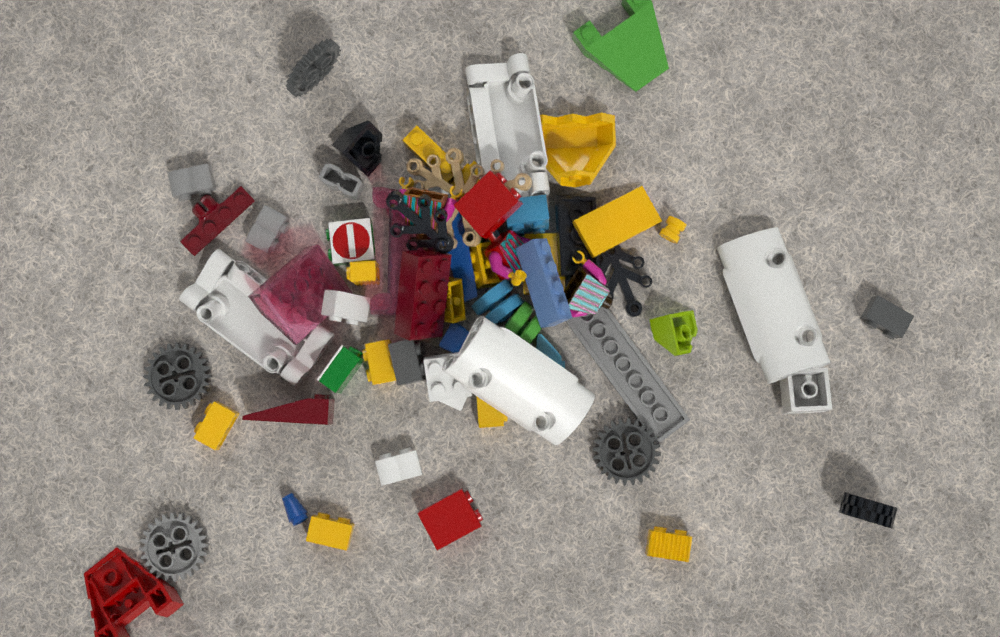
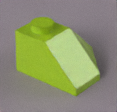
(675, 331)

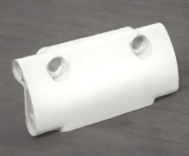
(507, 121)
(225, 291)
(772, 305)
(519, 381)

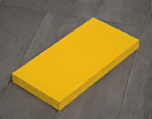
(617, 221)

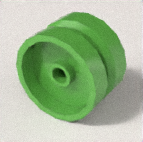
(521, 325)

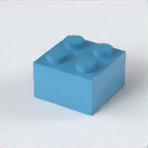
(530, 217)

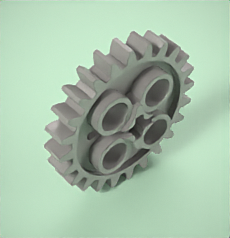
(180, 564)

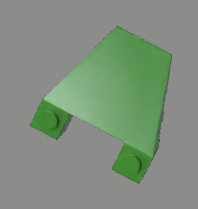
(631, 49)

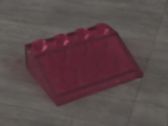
(296, 293)

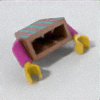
(439, 201)

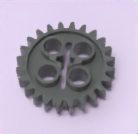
(313, 67)
(182, 394)
(608, 454)

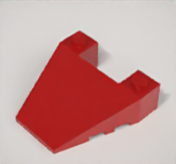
(123, 592)

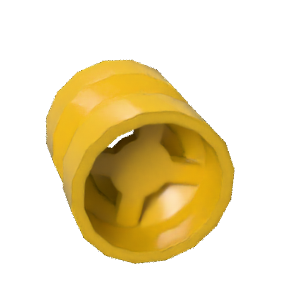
(672, 230)

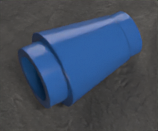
(295, 511)

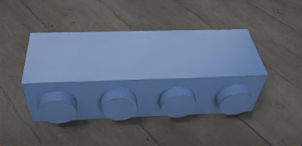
(543, 283)

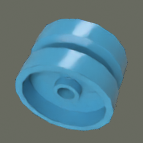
(496, 302)

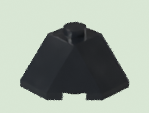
(361, 146)

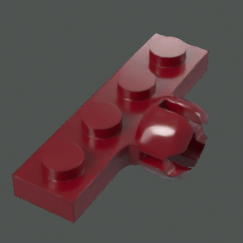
(215, 218)

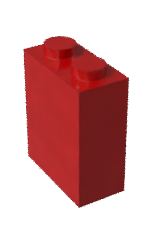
(489, 203)
(450, 518)

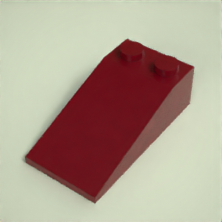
(306, 411)

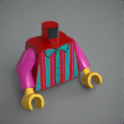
(504, 257)

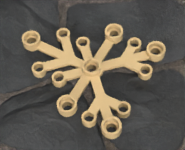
(434, 179)

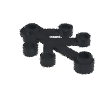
(422, 225)
(621, 275)

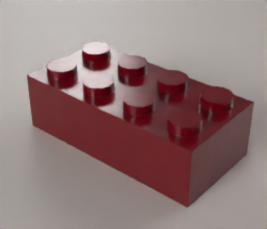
(422, 294)

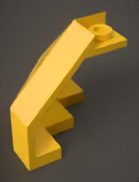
(577, 146)

